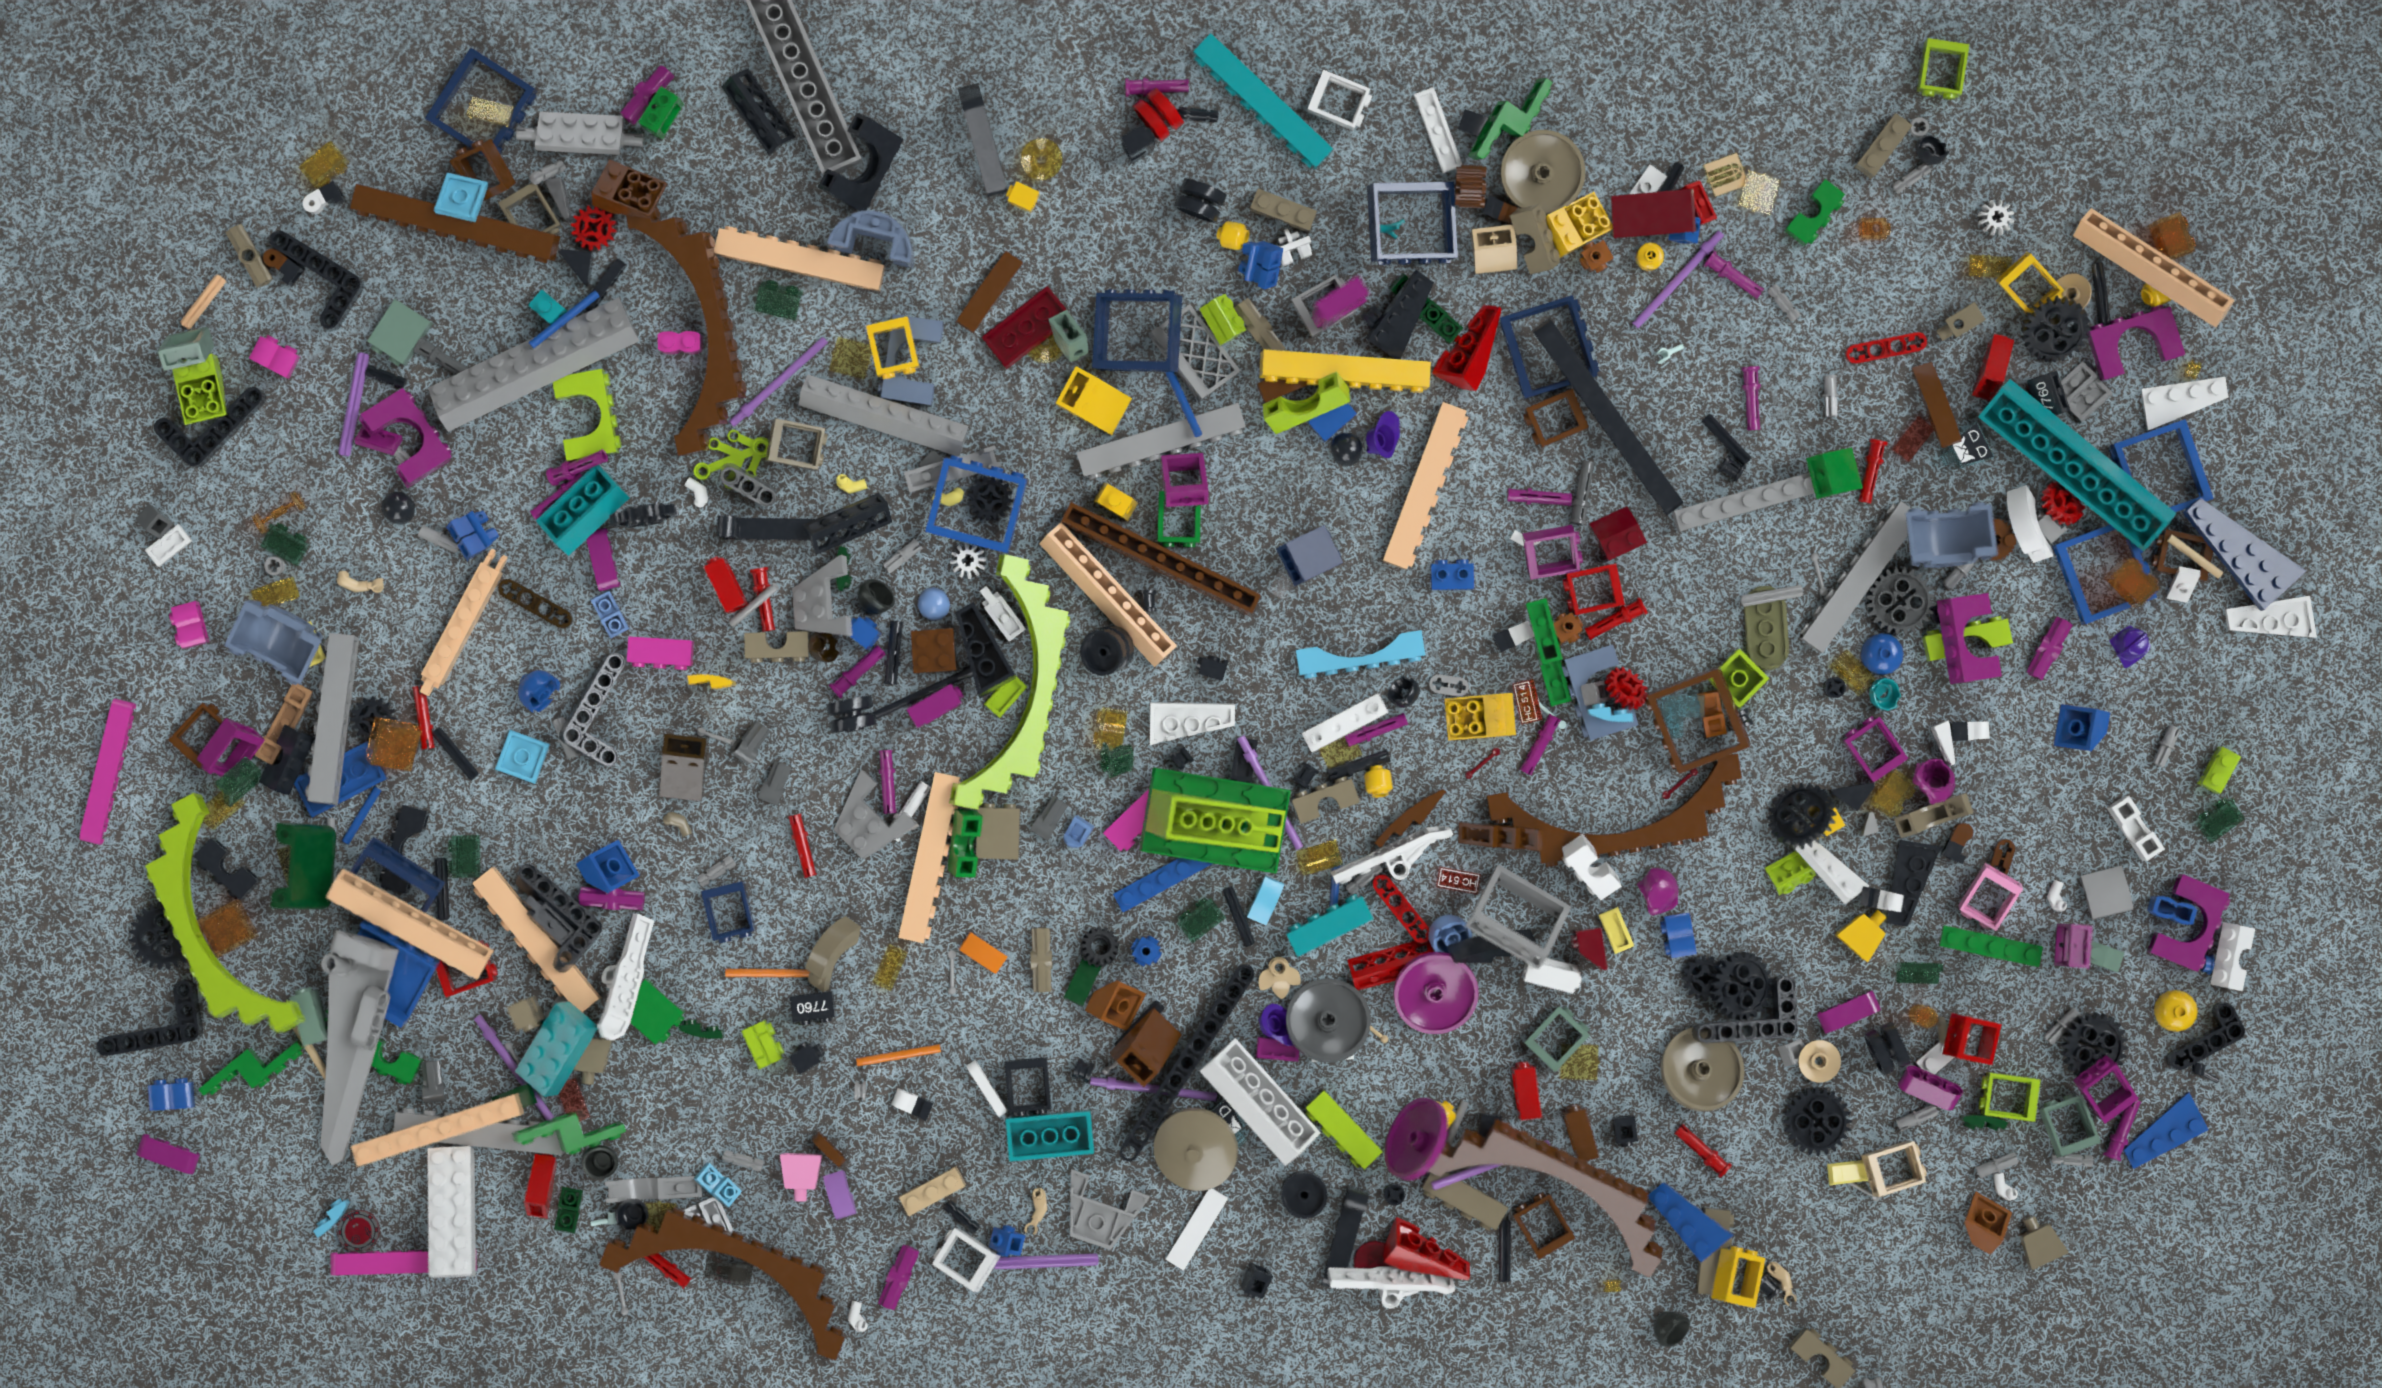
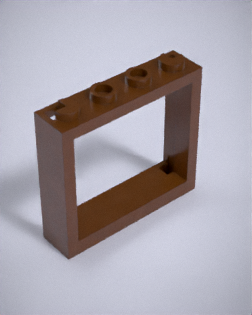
(1729, 704)

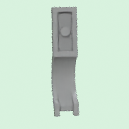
(929, 475)
(653, 1188)

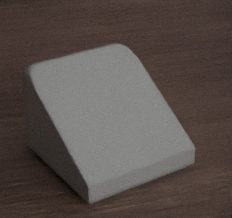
(1869, 825)
(1790, 1052)

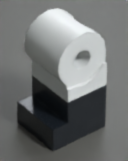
(322, 197)
(1513, 636)
(1969, 730)
(1881, 899)
(912, 1104)

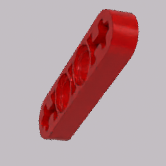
(1886, 350)
(1404, 907)

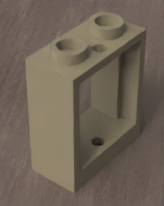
(521, 196)
(774, 442)

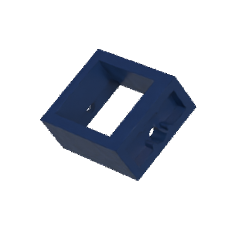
(726, 936)

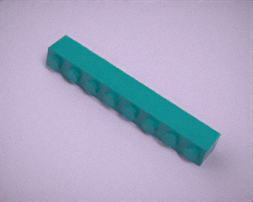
(1263, 101)

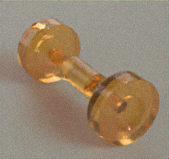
(260, 523)
(1923, 1015)

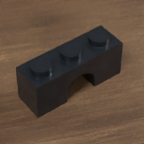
(1138, 143)
(295, 750)
(212, 857)

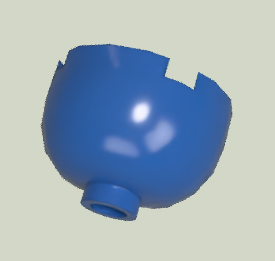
(1882, 654)
(536, 689)

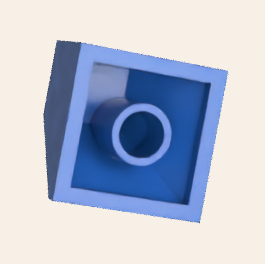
(2081, 727)
(608, 867)

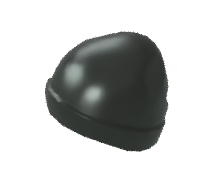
(875, 597)
(599, 1162)
(1671, 1328)

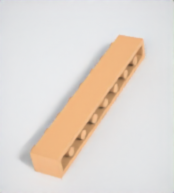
(799, 259)
(2153, 267)
(1424, 486)
(1107, 594)
(928, 860)
(409, 924)
(541, 947)
(437, 1129)

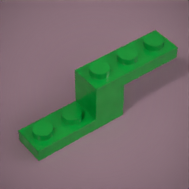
(1510, 119)
(1548, 652)
(1990, 946)
(252, 1069)
(569, 1133)

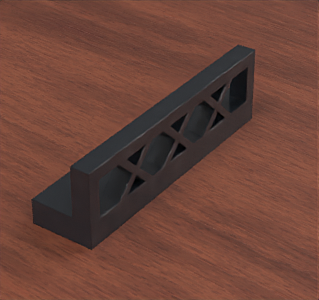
(754, 112)
(847, 518)

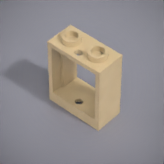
(1874, 1174)

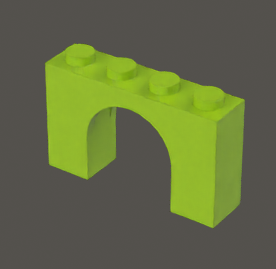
(593, 385)

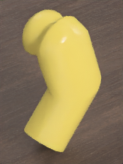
(850, 486)
(952, 498)

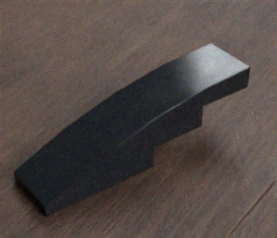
(1481, 950)

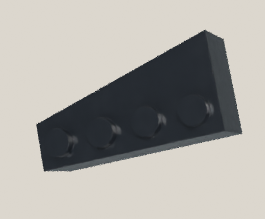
(985, 656)

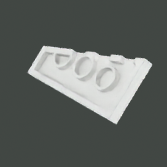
(1187, 719)

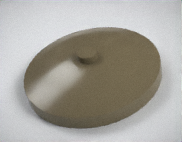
(1543, 171)
(1701, 1073)
(1196, 1149)

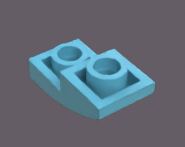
(1604, 713)
(1265, 900)
(717, 1185)
(335, 1214)

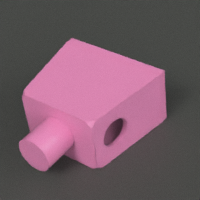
(800, 1172)

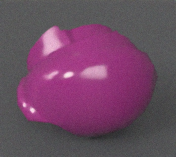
(1935, 790)
(1659, 890)

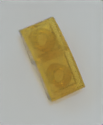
(1988, 266)
(276, 592)

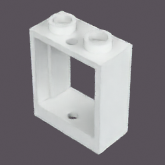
(1319, 91)
(1554, 975)
(984, 1269)

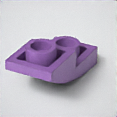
(839, 1195)

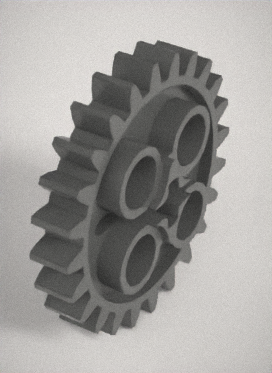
(1888, 586)

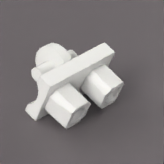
(1301, 245)

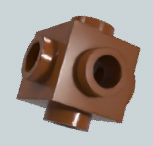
(1601, 251)
(1570, 621)

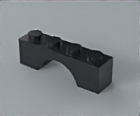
(410, 821)

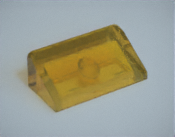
(490, 111)
(1852, 672)
(220, 811)
(1319, 857)
(890, 967)

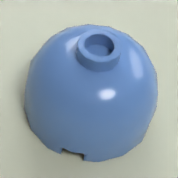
(1446, 931)

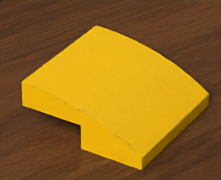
(716, 681)

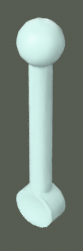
(1561, 725)

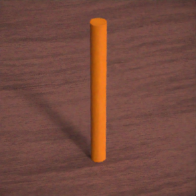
(798, 973)
(898, 1055)

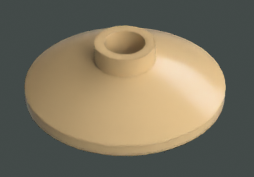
(2076, 285)
(1830, 1061)

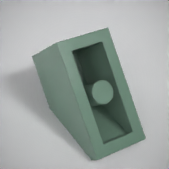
(2105, 956)

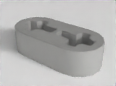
(1447, 690)

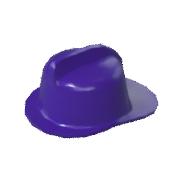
(1384, 436)
(2130, 645)
(1273, 1023)

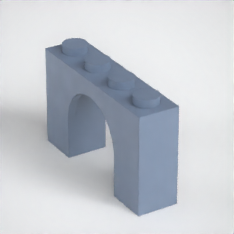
(900, 388)
(1578, 671)

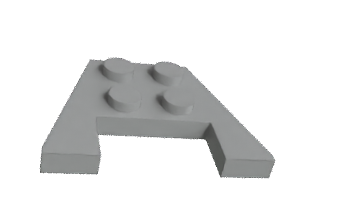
(813, 601)
(863, 826)
(1098, 1221)

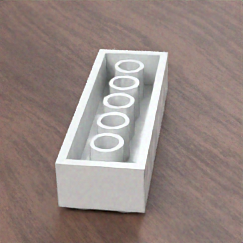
(1260, 1102)
(451, 1212)

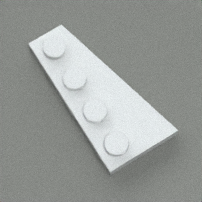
(2176, 400)
(2281, 617)
(1832, 871)

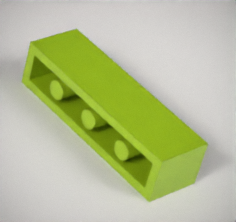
(1343, 1129)

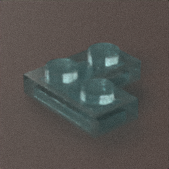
(1680, 706)

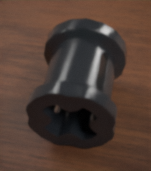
(1732, 468)
(1147, 600)
(1306, 775)
(1768, 1287)

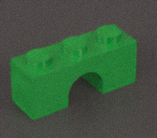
(1804, 228)
(966, 826)
(404, 1069)

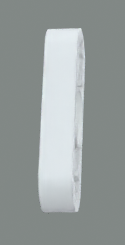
(990, 1093)

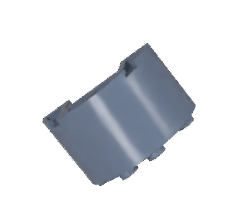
(877, 226)
(1951, 537)
(275, 638)

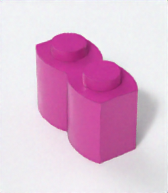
(673, 343)
(274, 356)
(189, 625)

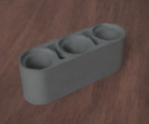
(753, 493)

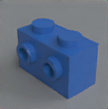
(1452, 576)
(865, 632)

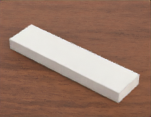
(1438, 130)
(1196, 1228)

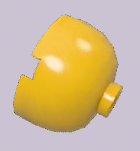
(2175, 1010)

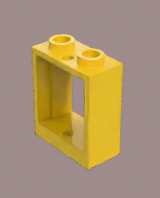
(2018, 268)
(886, 326)
(1726, 1273)

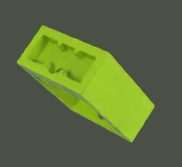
(1945, 47)
(2030, 1102)

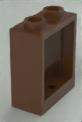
(495, 160)
(1575, 409)
(2162, 543)
(183, 746)
(1580, 1132)
(1556, 1242)

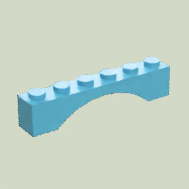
(1315, 660)

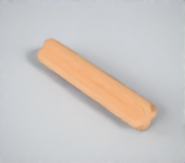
(203, 301)

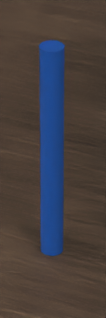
(564, 319)
(1184, 404)

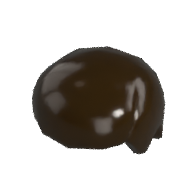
(817, 647)

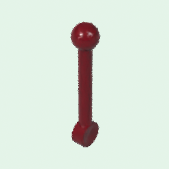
(1495, 752)
(1666, 794)

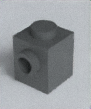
(154, 521)

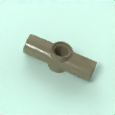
(244, 244)
(1258, 326)
(1041, 960)

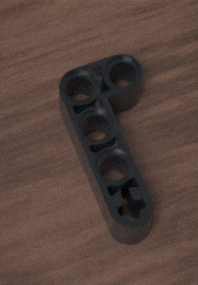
(2203, 1040)

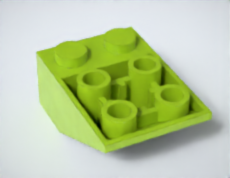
(200, 390)

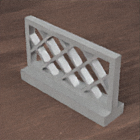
(1185, 371)

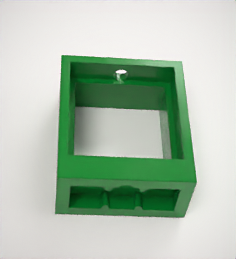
(660, 120)
(1188, 542)

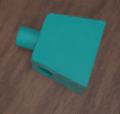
(547, 307)

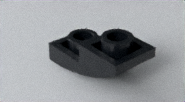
(1473, 123)

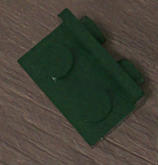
(778, 300)
(285, 544)
(1116, 761)
(238, 781)
(2220, 820)
(465, 856)
(1200, 920)
(1918, 972)

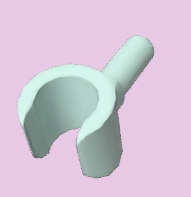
(1667, 352)
(611, 1220)

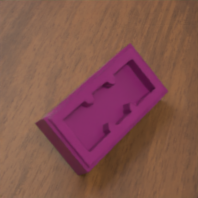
(382, 441)
(1272, 1049)

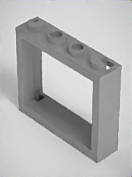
(1505, 937)

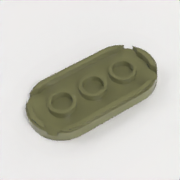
(1766, 632)

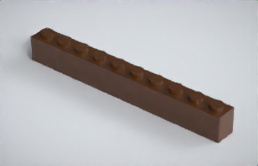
(483, 231)
(1160, 559)

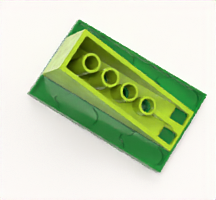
(1214, 820)

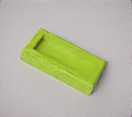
(1005, 697)

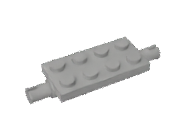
(580, 133)

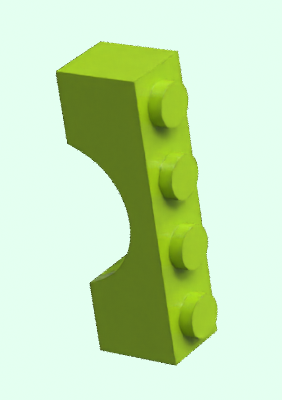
(1284, 413)
(1994, 634)

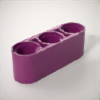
(602, 561)
(1848, 1012)
(1930, 1088)
(167, 1155)

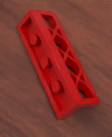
(1378, 974)

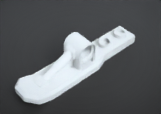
(1402, 851)
(625, 979)
(1390, 1281)

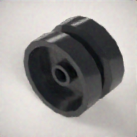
(1200, 200)
(1106, 650)
(852, 718)
(1888, 1048)
(1297, 1183)

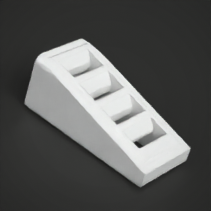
(1943, 738)

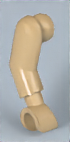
(359, 586)
(1040, 1206)
(1783, 1277)

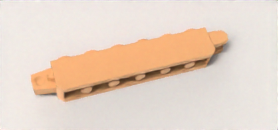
(462, 623)

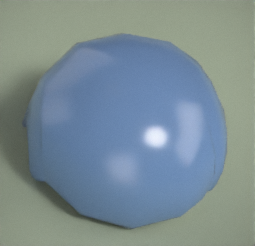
(933, 604)

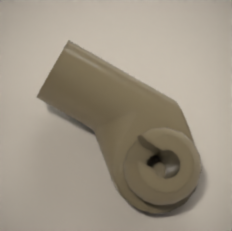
(679, 821)

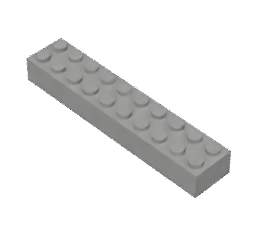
(805, 84)
(528, 369)

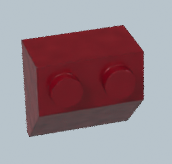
(1617, 533)
(1590, 945)

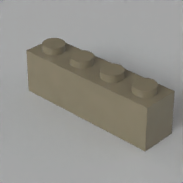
(1468, 1200)
(1708, 1268)

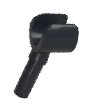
(2199, 1069)

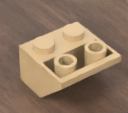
(1494, 249)

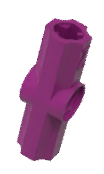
(644, 93)
(2049, 648)
(614, 900)
(898, 1277)

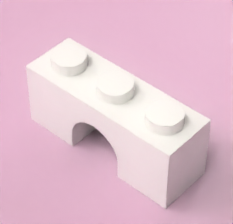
(2139, 836)
(1600, 879)
(2231, 944)

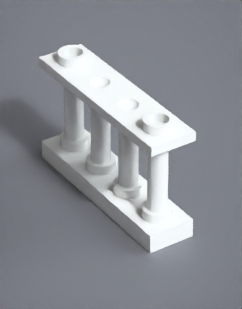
(1344, 722)

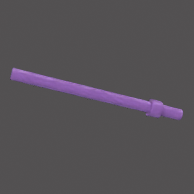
(1705, 249)
(747, 409)
(1251, 756)
(490, 1034)
(1111, 1083)
(1463, 1175)

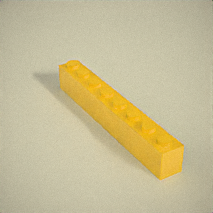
(1353, 370)

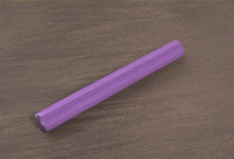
(353, 404)
(1047, 1261)

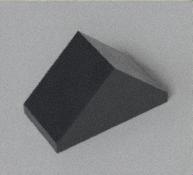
(580, 262)
(1854, 795)

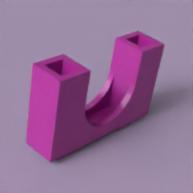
(1339, 303)
(2158, 323)
(401, 409)
(1960, 662)
(2211, 903)

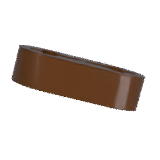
(1997, 853)
(828, 1149)

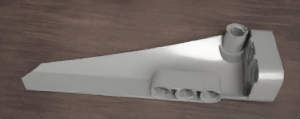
(356, 1012)

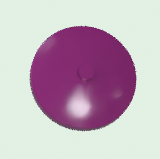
(1435, 993)
(1416, 1139)

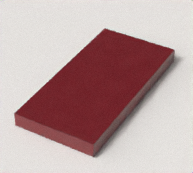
(1653, 213)
(1024, 328)

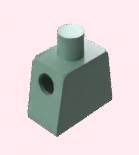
(1072, 343)

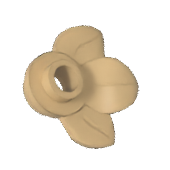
(1279, 980)

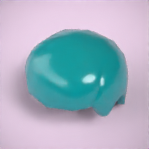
(1878, 688)

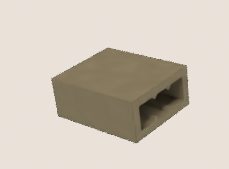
(999, 832)

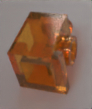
(1866, 232)

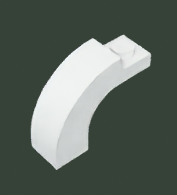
(2025, 524)

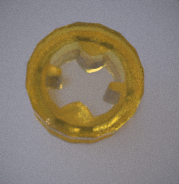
(2192, 369)
(1612, 1285)

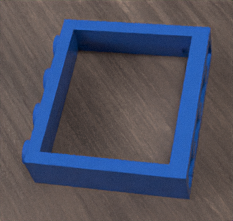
(2190, 453)
(976, 467)
(2072, 580)

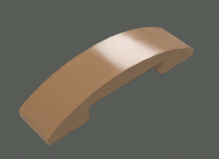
(289, 714)

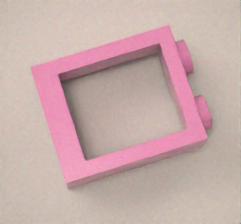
(2001, 879)

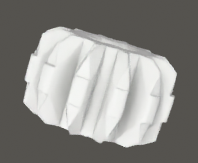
(1990, 211)
(973, 565)

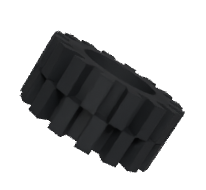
(1108, 938)

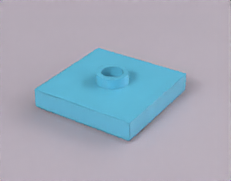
(461, 197)
(522, 756)

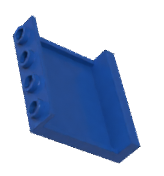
(410, 974)

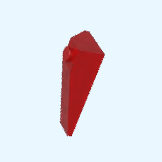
(1469, 358)
(1414, 1253)

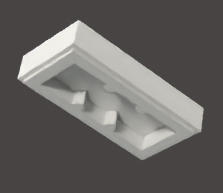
(1649, 181)
(169, 545)
(2183, 584)

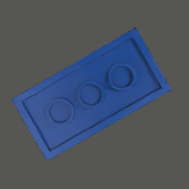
(355, 779)

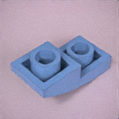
(609, 614)

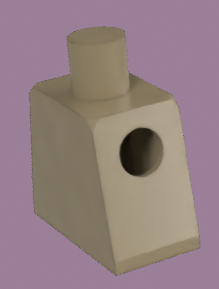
(1969, 315)
(594, 1059)
(2040, 1243)

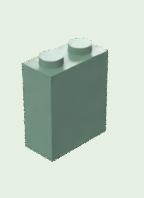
(399, 333)
(314, 1028)

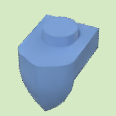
(1077, 832)

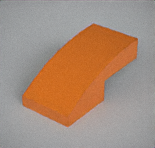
(1714, 719)
(982, 952)

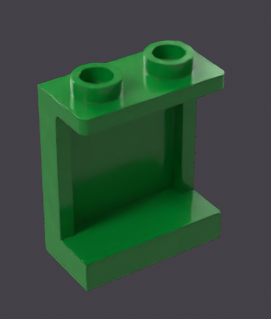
(1834, 473)
(655, 1013)

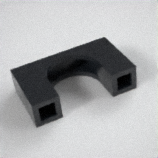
(882, 149)

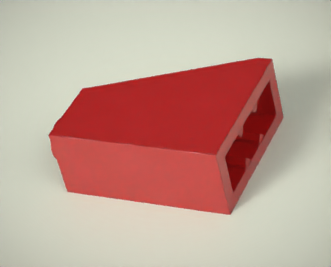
(1993, 367)
(540, 1186)

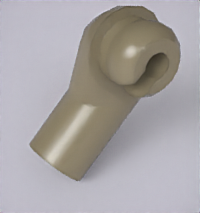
(1942, 1027)

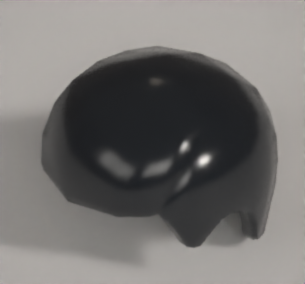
(1938, 153)
(1346, 449)
(398, 508)
(1396, 689)
(631, 1213)

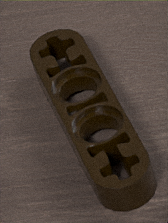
(534, 606)

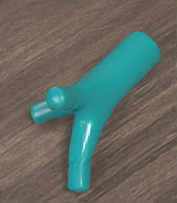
(1388, 228)

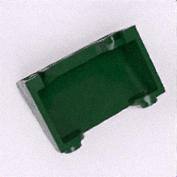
(309, 867)

